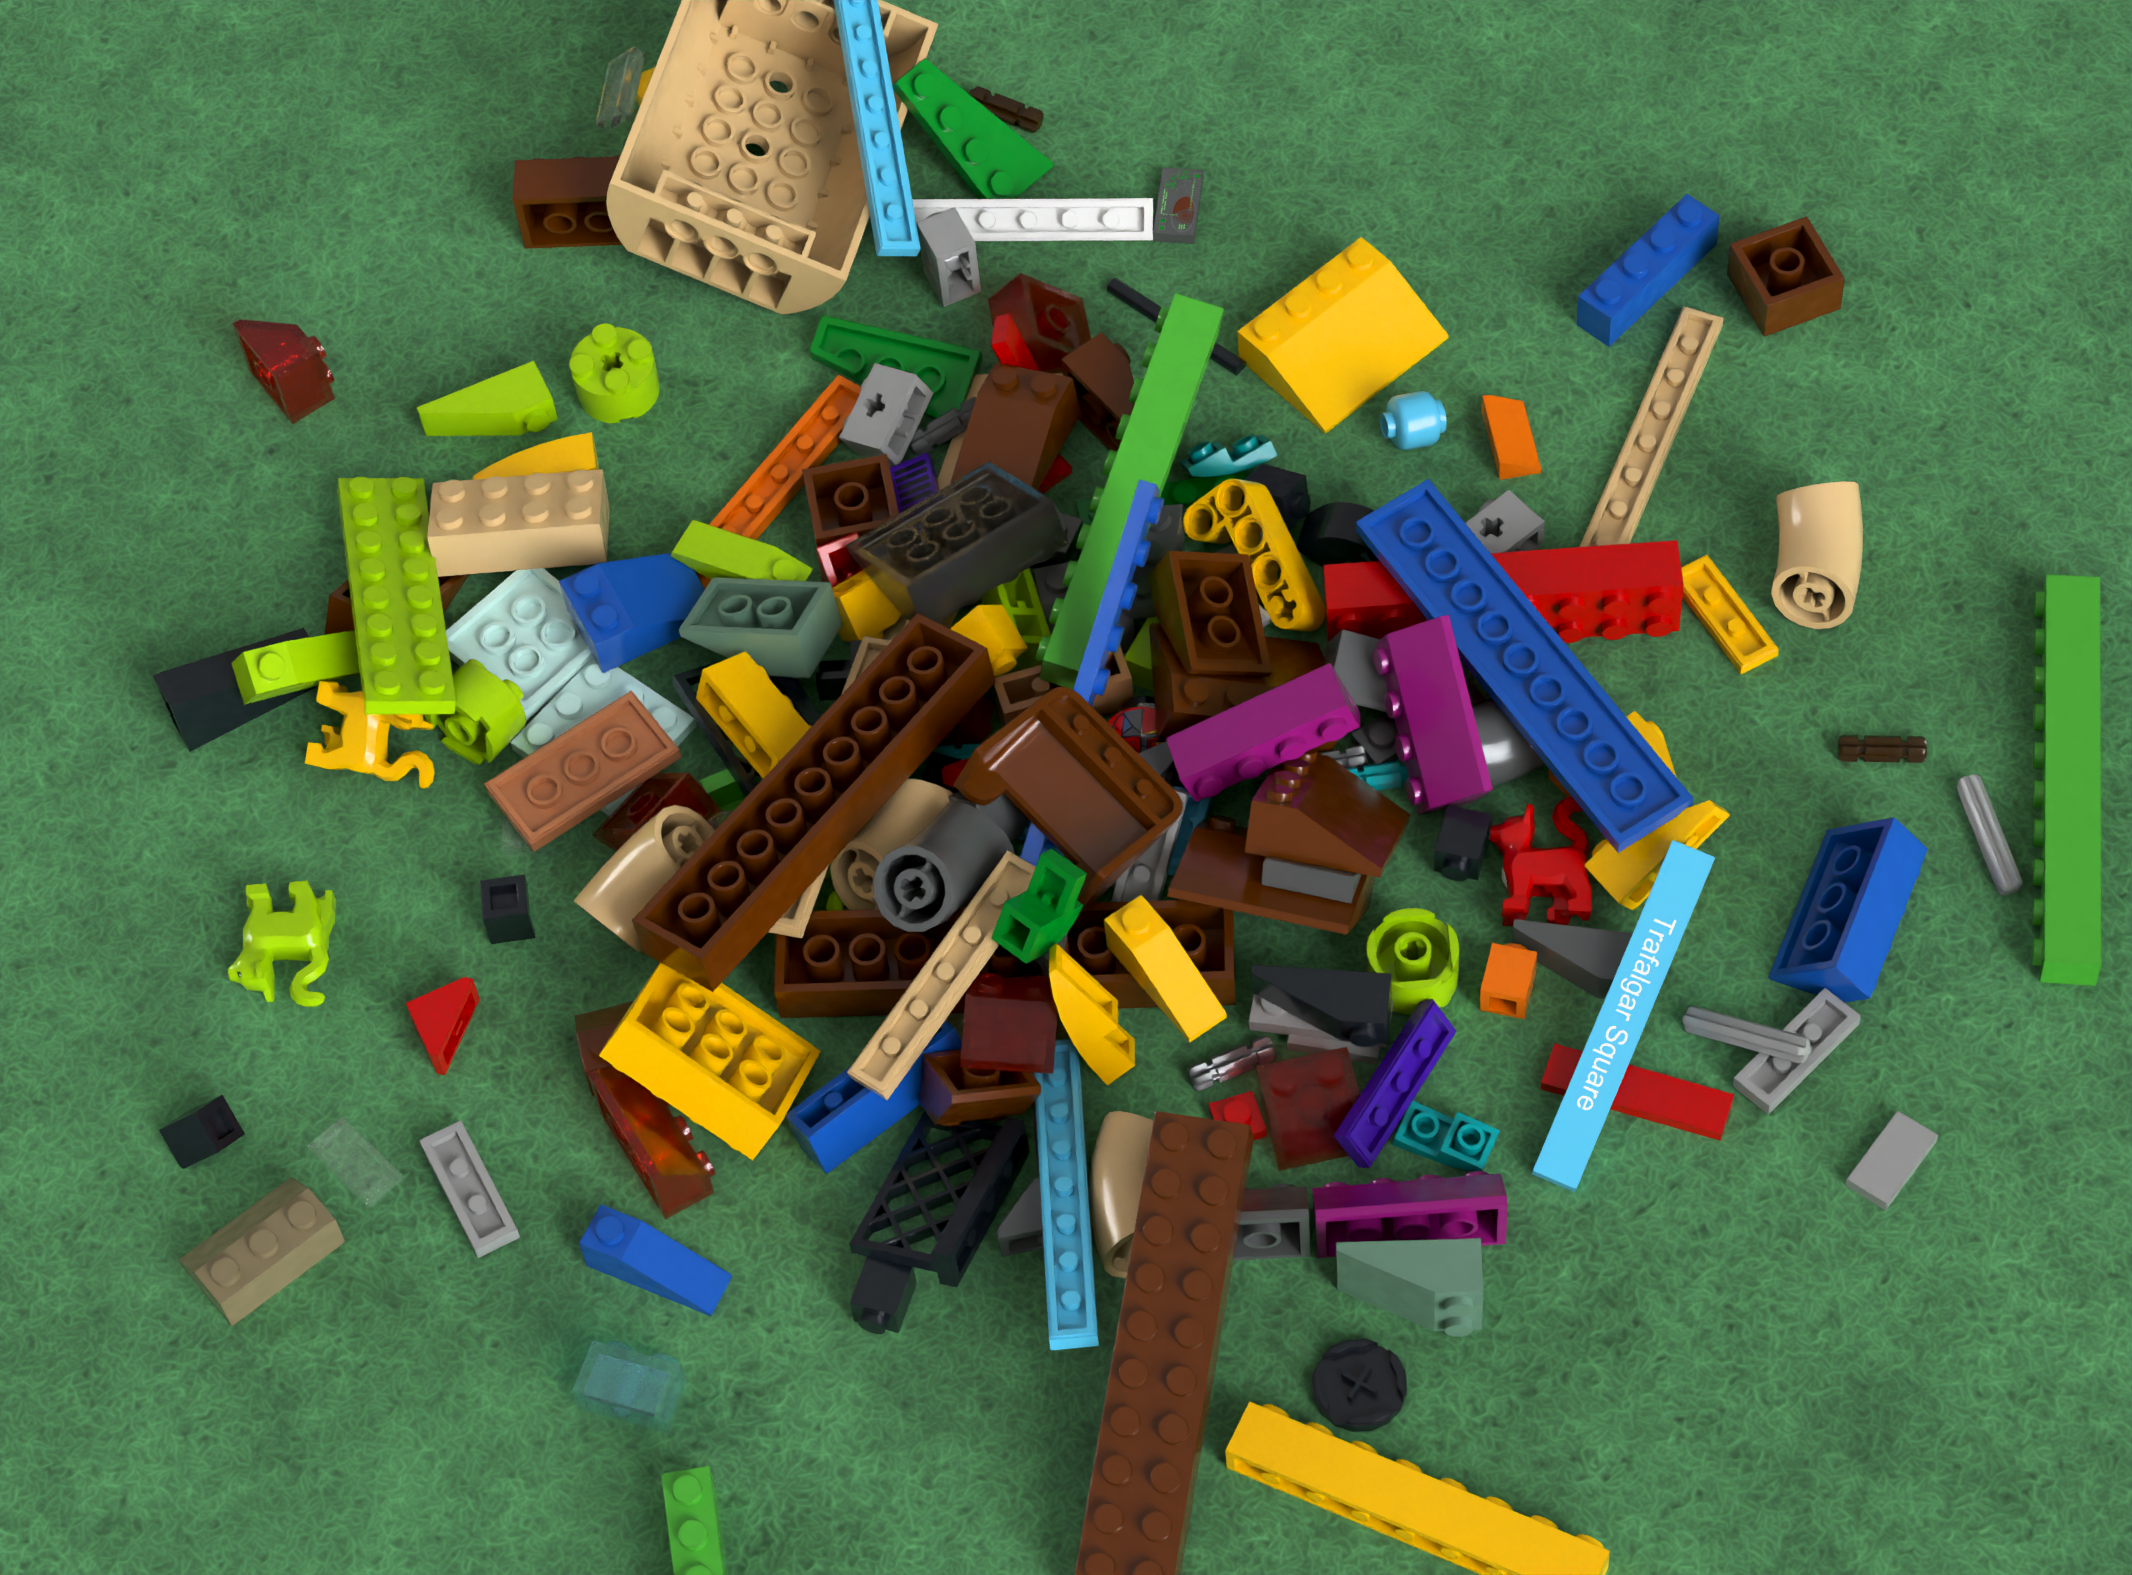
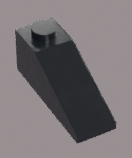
(1339, 1002)

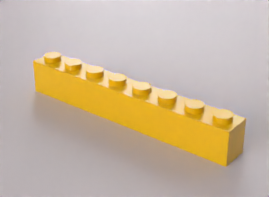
(1403, 1500)

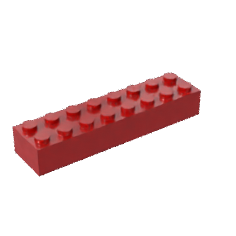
(1575, 589)

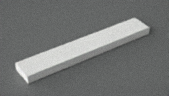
(1048, 218)

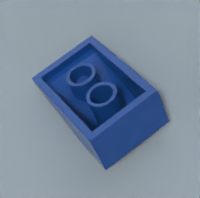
(630, 605)

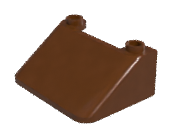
(1075, 786)

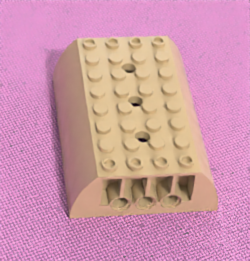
(705, 206)

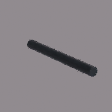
(1151, 310)

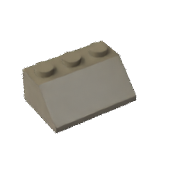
(263, 1250)

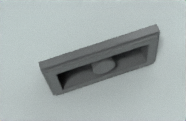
(1310, 879)

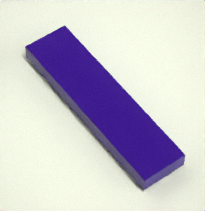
(1395, 1083)

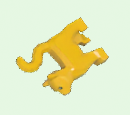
(364, 739)

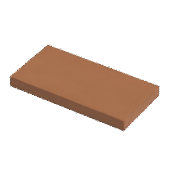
(582, 771)

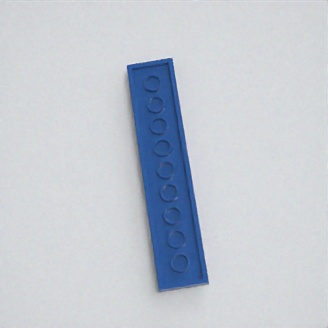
(1525, 666)

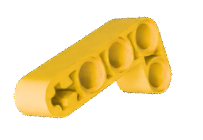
(1292, 599)

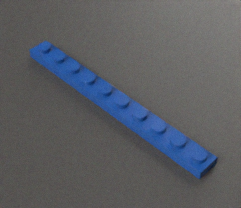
(1106, 633)

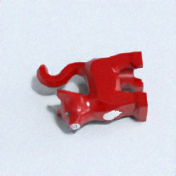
(1544, 871)

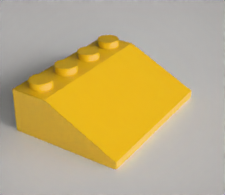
(1340, 335)
(711, 1057)

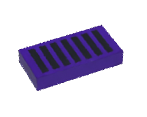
(914, 481)

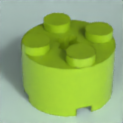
(614, 374)
(485, 714)
(1418, 955)

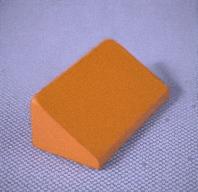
(1510, 437)

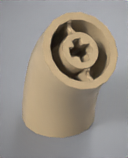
(1818, 553)
(890, 828)
(642, 869)
(1117, 1185)

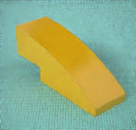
(556, 456)
(1090, 1017)

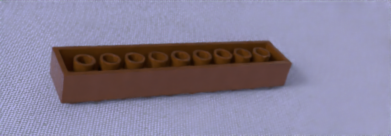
(814, 802)
(865, 964)
(1166, 1347)

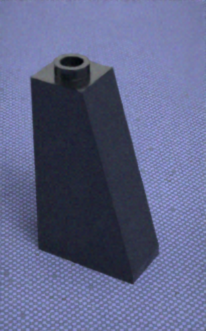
(207, 698)

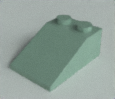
(775, 621)
(1418, 1280)

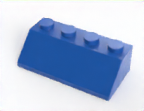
(1850, 910)

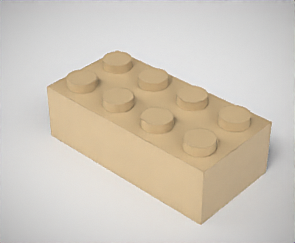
(519, 522)

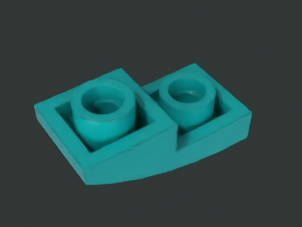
(1214, 460)
(1449, 1141)

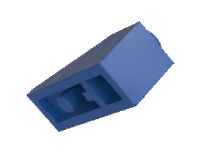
(652, 1261)

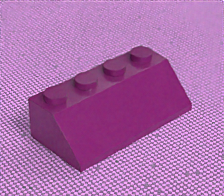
(1432, 716)
(1263, 732)
(1411, 1210)

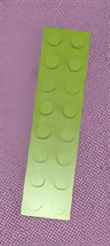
(395, 597)

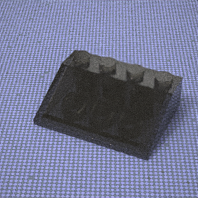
(960, 543)

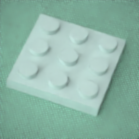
(523, 637)
(588, 694)

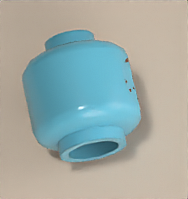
(1413, 420)

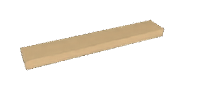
(940, 982)

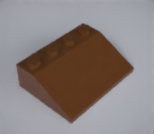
(1192, 698)
(1324, 817)
(1224, 876)

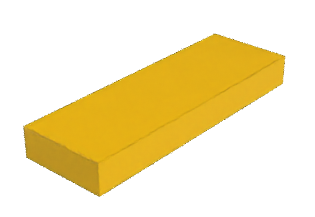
(1726, 616)

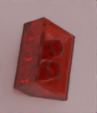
(653, 1141)

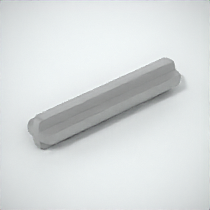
(1989, 835)
(1747, 1034)

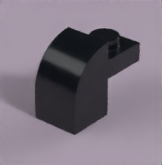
(1331, 535)

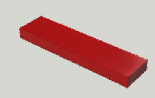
(1651, 1095)

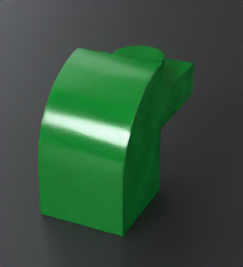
(1043, 912)

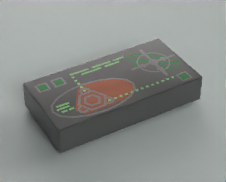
(1178, 205)

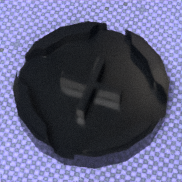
(1359, 1385)

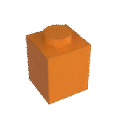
(1508, 980)

